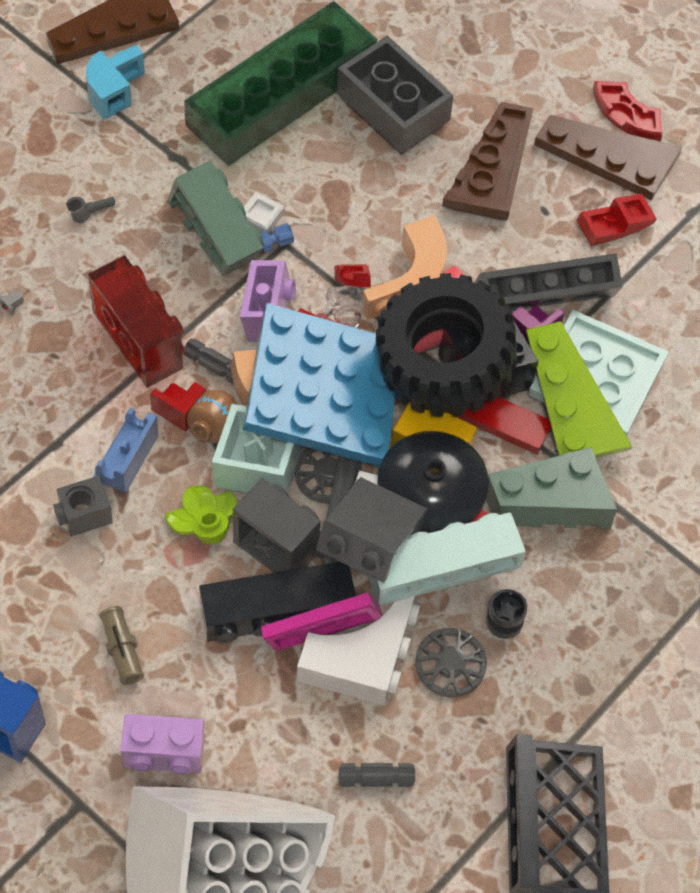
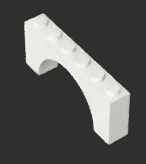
(363, 660)

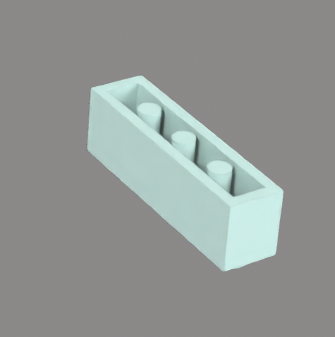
(452, 557)

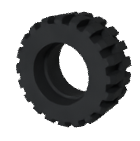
(438, 305)

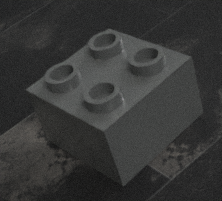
(275, 528)

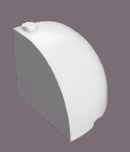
(222, 842)

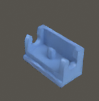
(127, 451)

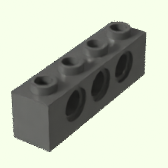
(556, 281)

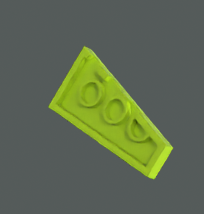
(572, 397)

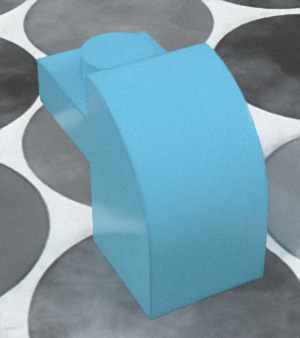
(109, 80)

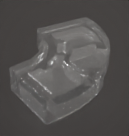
(343, 305)

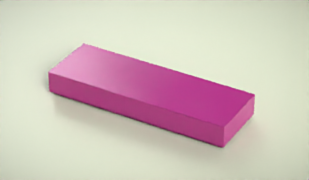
(322, 621)

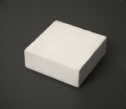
(263, 212)

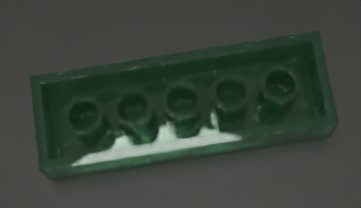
(275, 83)

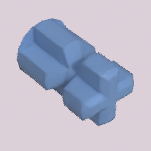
(281, 234)

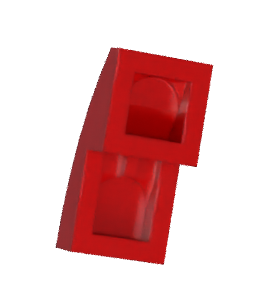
(618, 220)

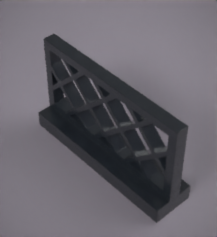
(524, 811)

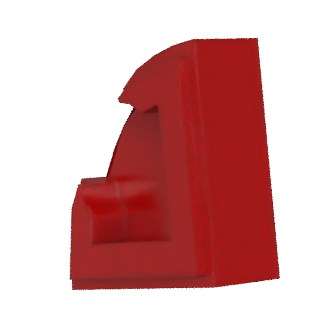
(353, 275)

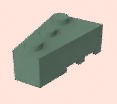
(216, 217)
(554, 491)

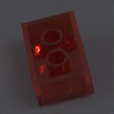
(137, 320)

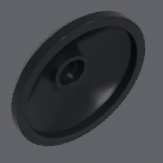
(450, 496)

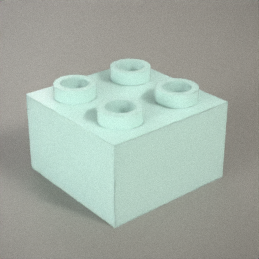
(247, 457)

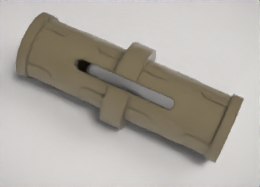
(127, 665)

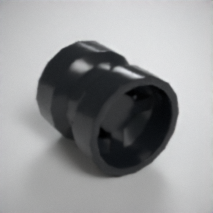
(507, 605)

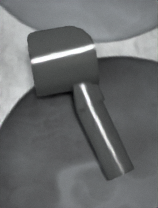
(84, 209)

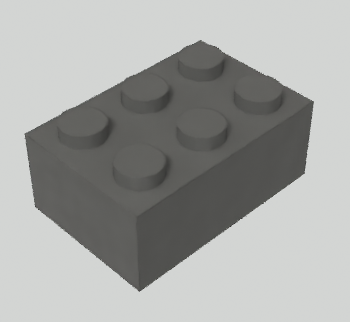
(394, 94)

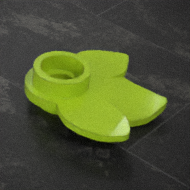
(203, 514)

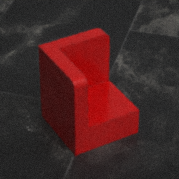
(175, 403)

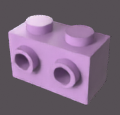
(266, 283)
(162, 743)

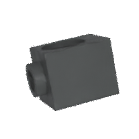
(84, 492)

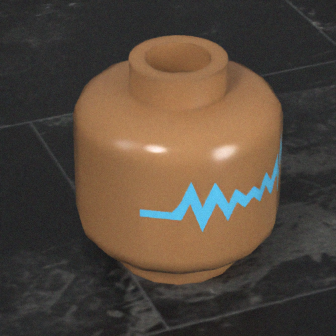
(210, 415)

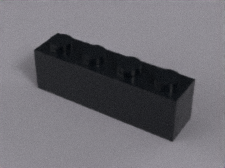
(248, 603)

